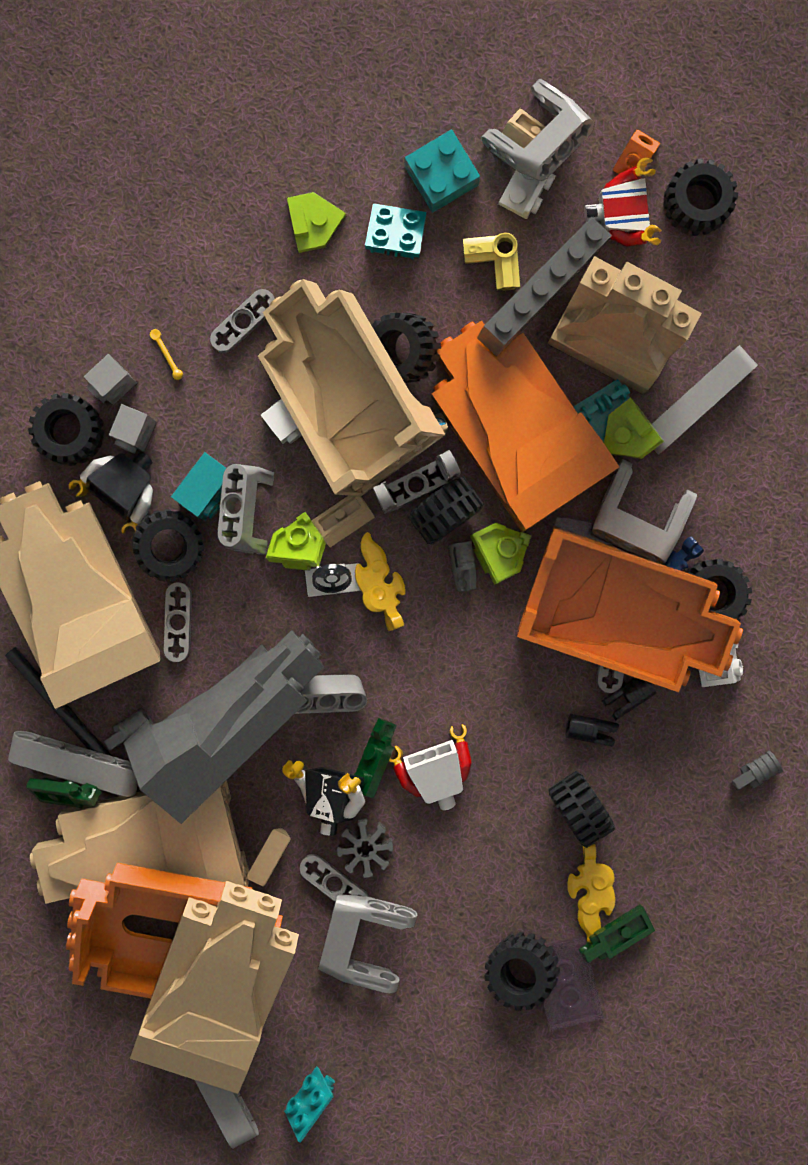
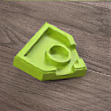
(313, 220)
(630, 432)
(297, 545)
(500, 550)

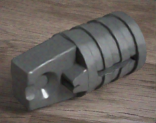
(463, 565)
(126, 728)
(758, 771)

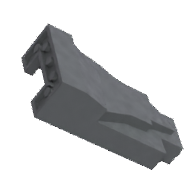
(216, 732)

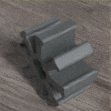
(357, 842)

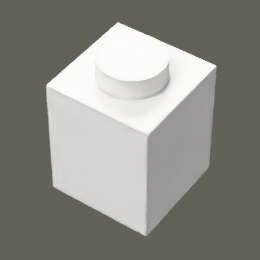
(281, 422)

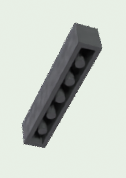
(544, 286)

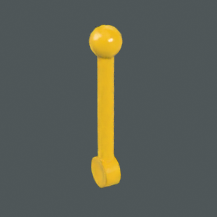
(156, 336)

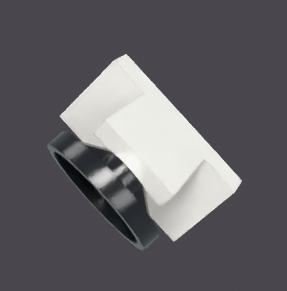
(331, 579)

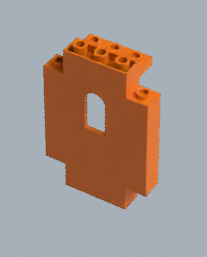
(99, 938)

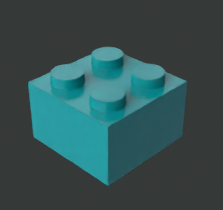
(442, 171)
(202, 488)

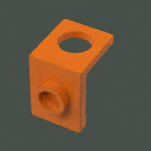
(635, 151)

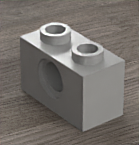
(109, 380)
(132, 429)

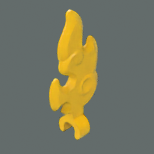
(376, 593)
(600, 895)

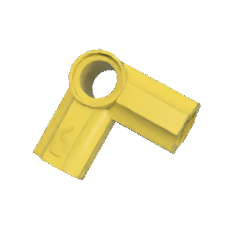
(506, 265)

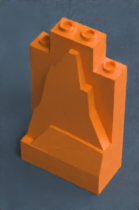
(518, 426)
(626, 613)

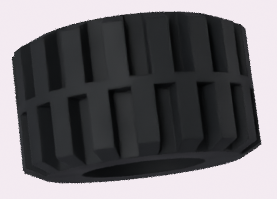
(709, 177)
(421, 340)
(47, 416)
(445, 510)
(172, 568)
(733, 580)
(581, 809)
(511, 989)

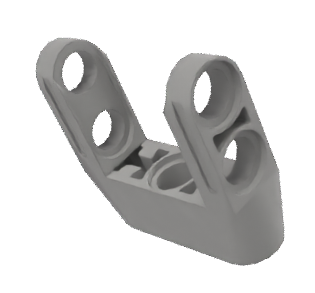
(552, 144)
(448, 468)
(242, 479)
(633, 533)
(341, 937)

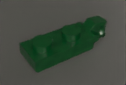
(376, 756)
(63, 793)
(618, 935)

